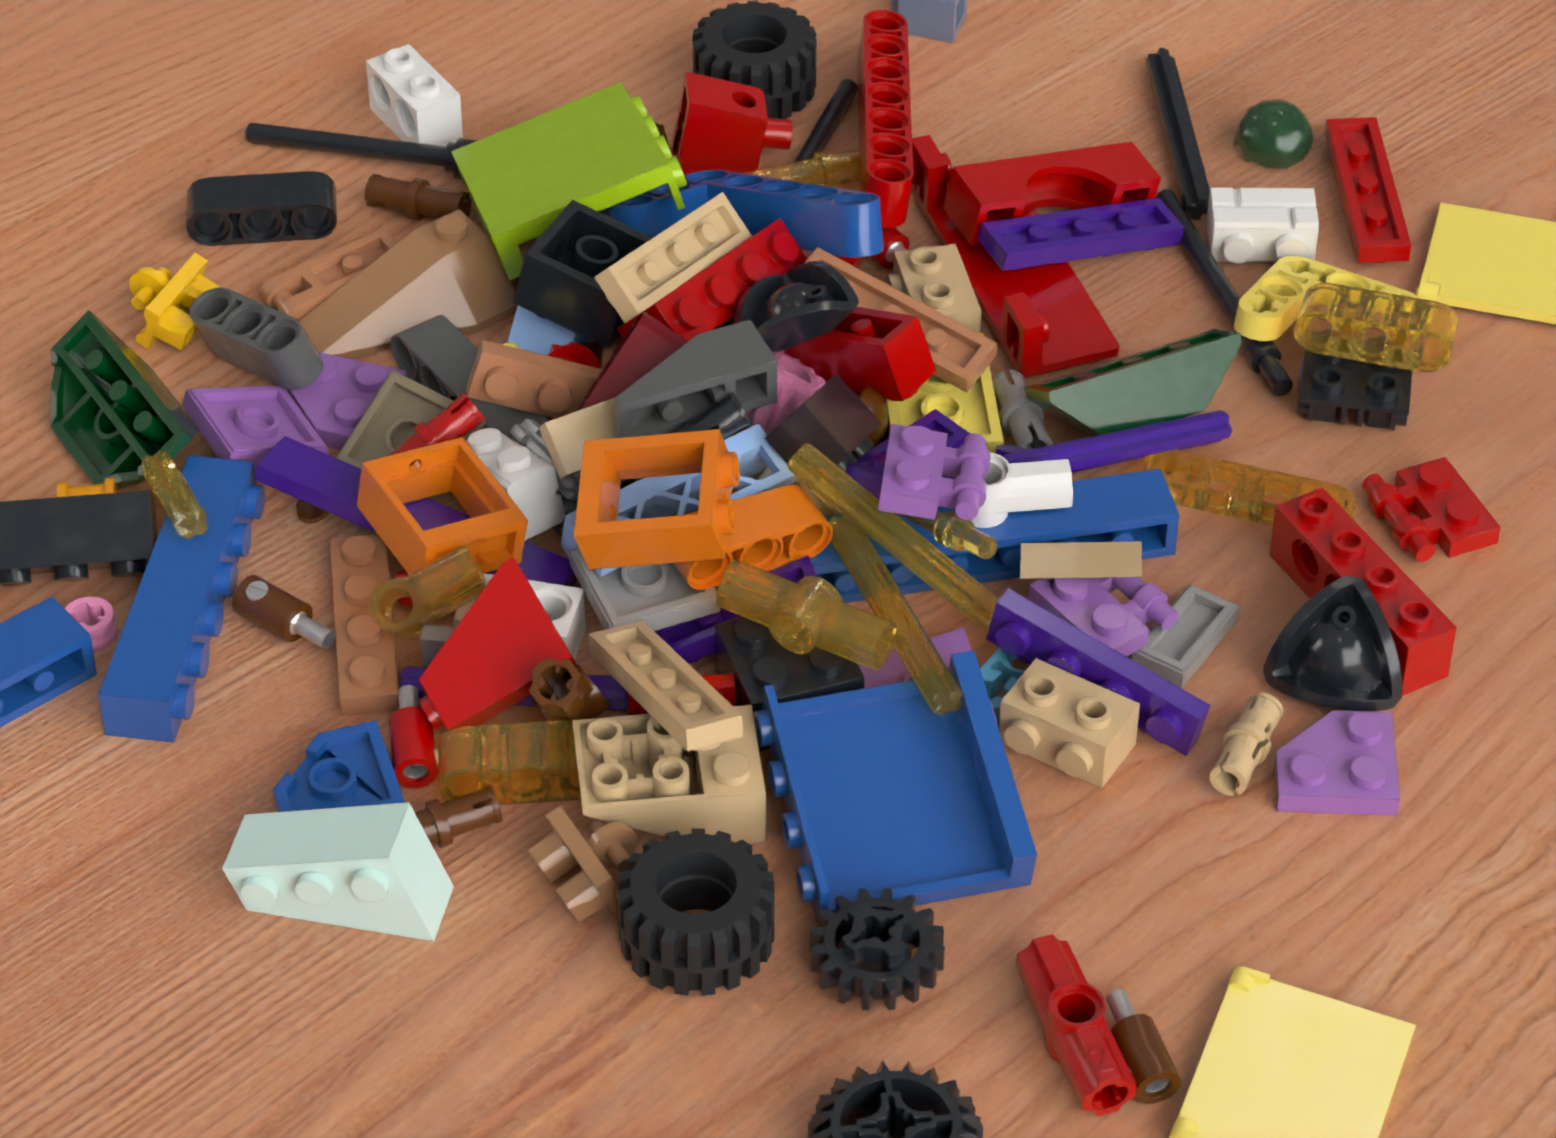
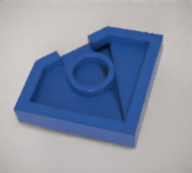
(341, 771)

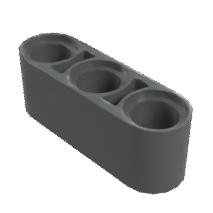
(256, 338)

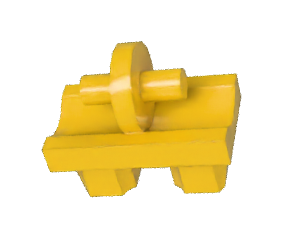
(167, 299)

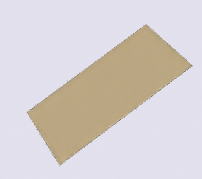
(1081, 560)

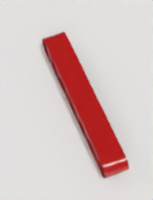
(885, 114)

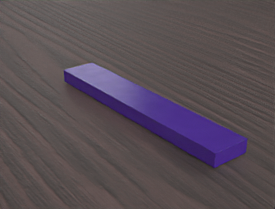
(335, 488)

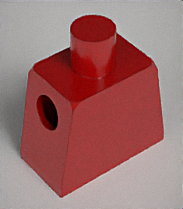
(724, 126)

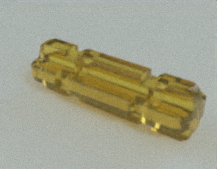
(175, 495)

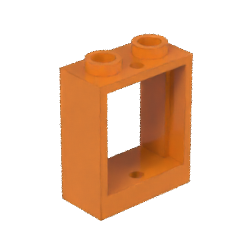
(495, 522)
(659, 539)

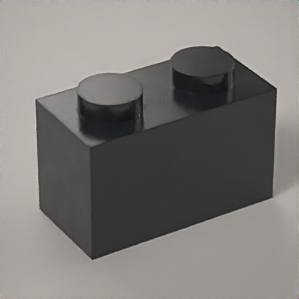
(830, 421)

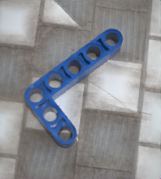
(816, 215)

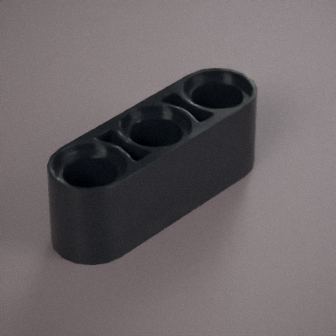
(261, 208)

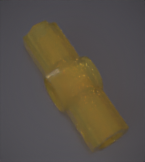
(806, 614)

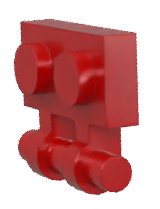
(1443, 510)

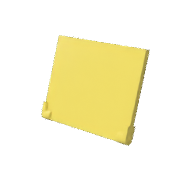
(1492, 263)
(1293, 1066)

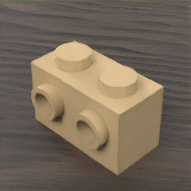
(937, 280)
(1053, 720)

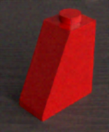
(491, 654)

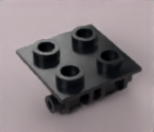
(1354, 384)

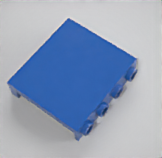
(896, 793)

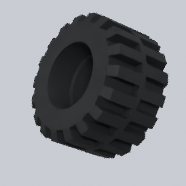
(760, 49)
(704, 947)

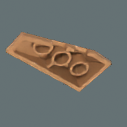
(429, 273)

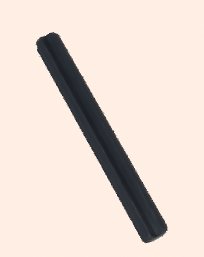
(1178, 133)

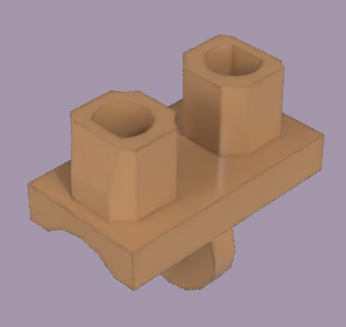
(566, 848)

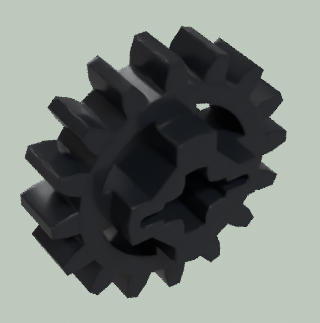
(876, 949)

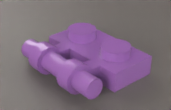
(915, 469)
(1095, 611)

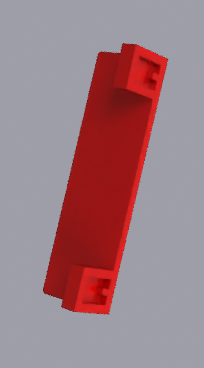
(1034, 311)

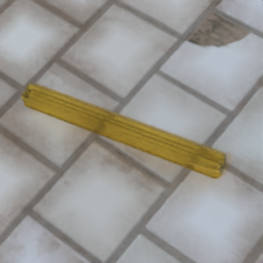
(894, 535)
(888, 602)

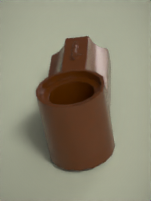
(565, 692)

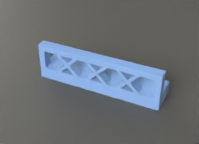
(668, 494)

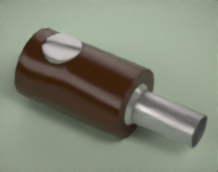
(279, 612)
(1142, 1050)

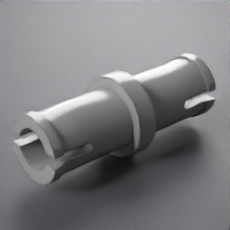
(1018, 414)

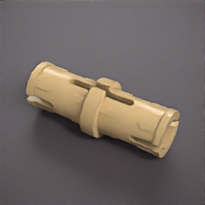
(1246, 744)

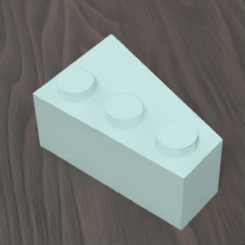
(342, 869)

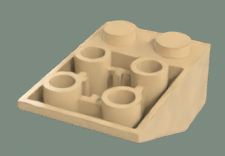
(645, 778)

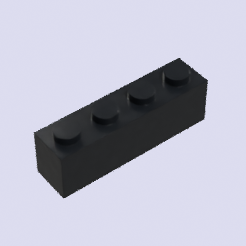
(76, 536)

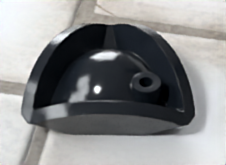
(797, 305)
(1338, 652)

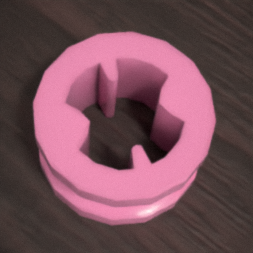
(100, 615)

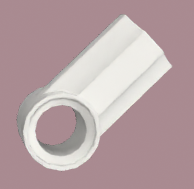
(1023, 488)

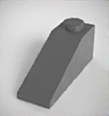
(699, 378)

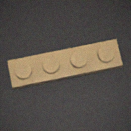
(672, 257)
(666, 686)

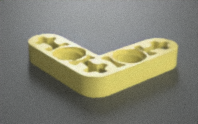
(1278, 295)

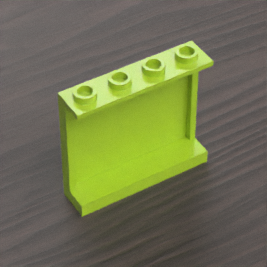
(583, 151)

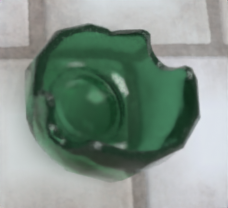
(1274, 134)

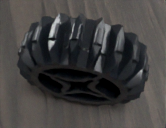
(894, 1105)

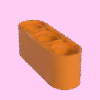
(769, 533)

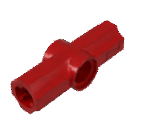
(1075, 1025)

